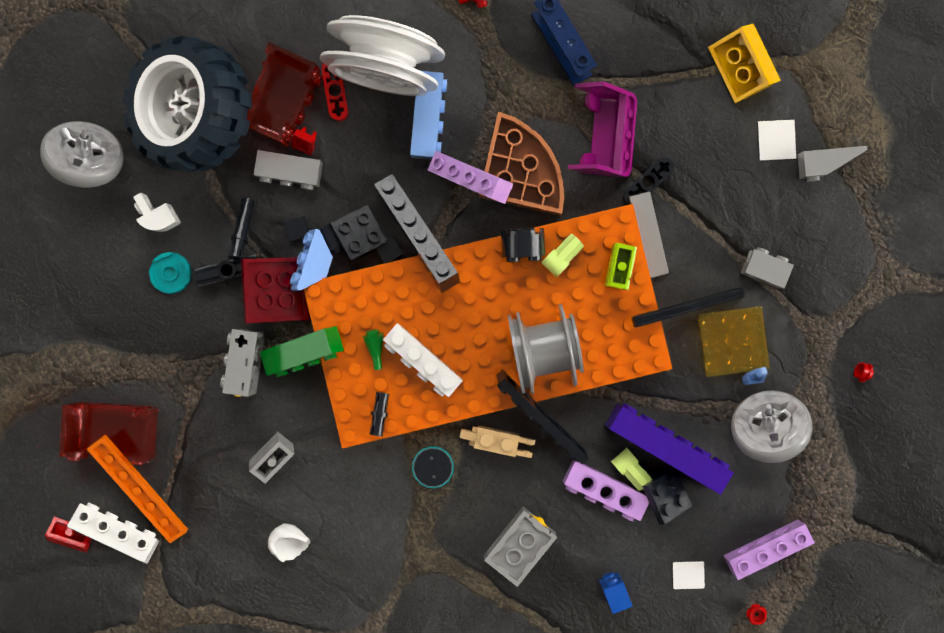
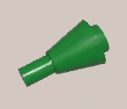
(374, 342)

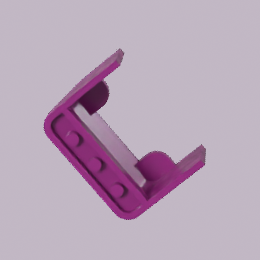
(612, 130)

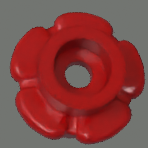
(863, 371)
(762, 614)

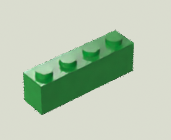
(302, 351)

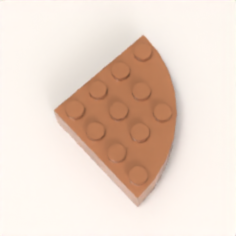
(528, 163)

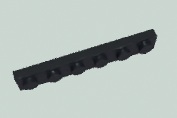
(536, 412)

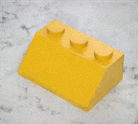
(744, 63)

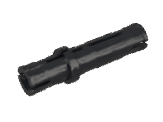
(240, 237)

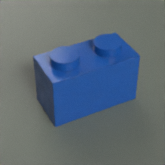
(615, 592)

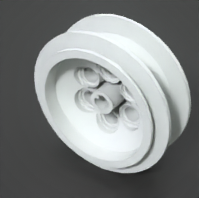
(382, 55)

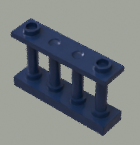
(563, 40)

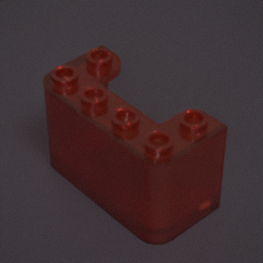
(282, 94)
(127, 426)

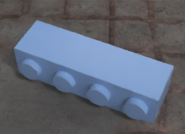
(427, 120)

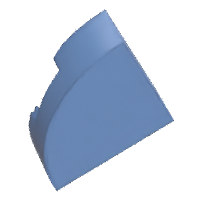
(755, 376)

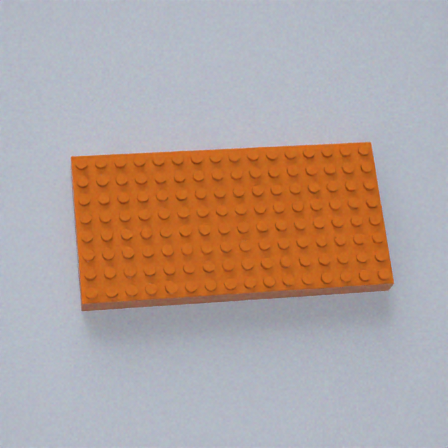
(471, 326)

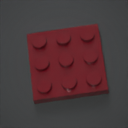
(268, 291)

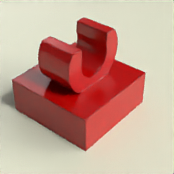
(303, 141)

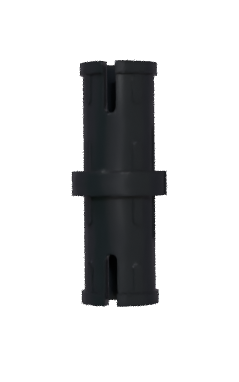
(379, 414)

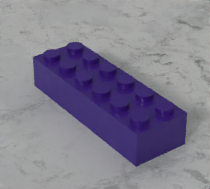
(672, 450)

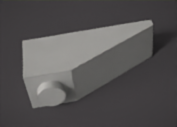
(822, 162)

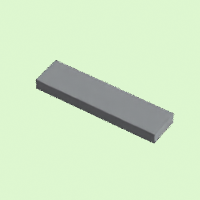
(649, 233)

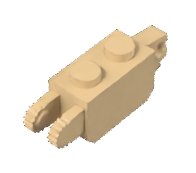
(496, 441)

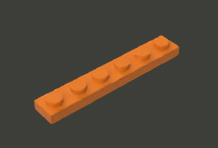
(137, 488)

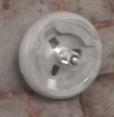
(87, 169)
(773, 439)

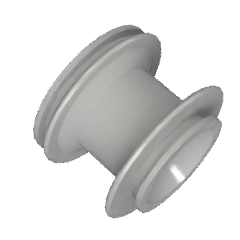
(545, 348)

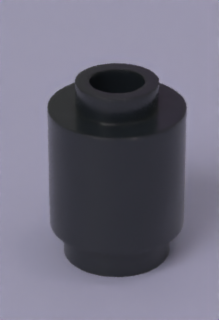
(331, 240)

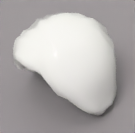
(287, 542)

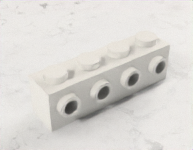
(422, 359)
(113, 533)

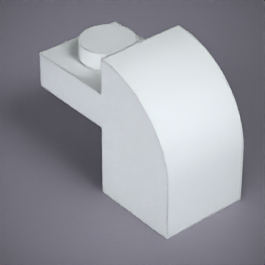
(158, 219)

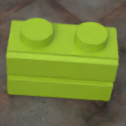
(620, 266)

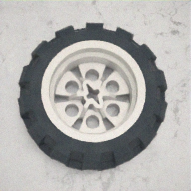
(164, 107)

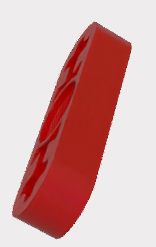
(332, 106)

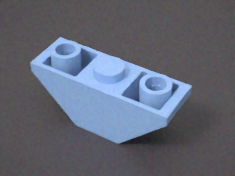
(312, 262)

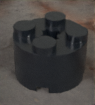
(523, 243)

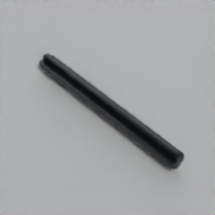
(687, 307)

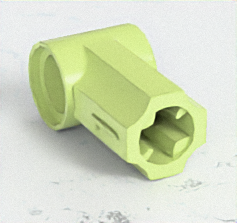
(559, 259)
(629, 466)

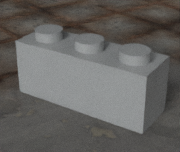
(288, 169)

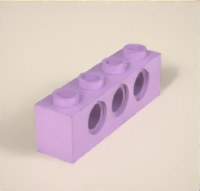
(470, 177)
(633, 510)
(768, 549)

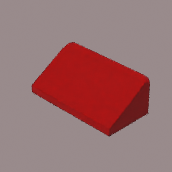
(63, 535)

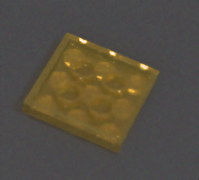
(733, 341)

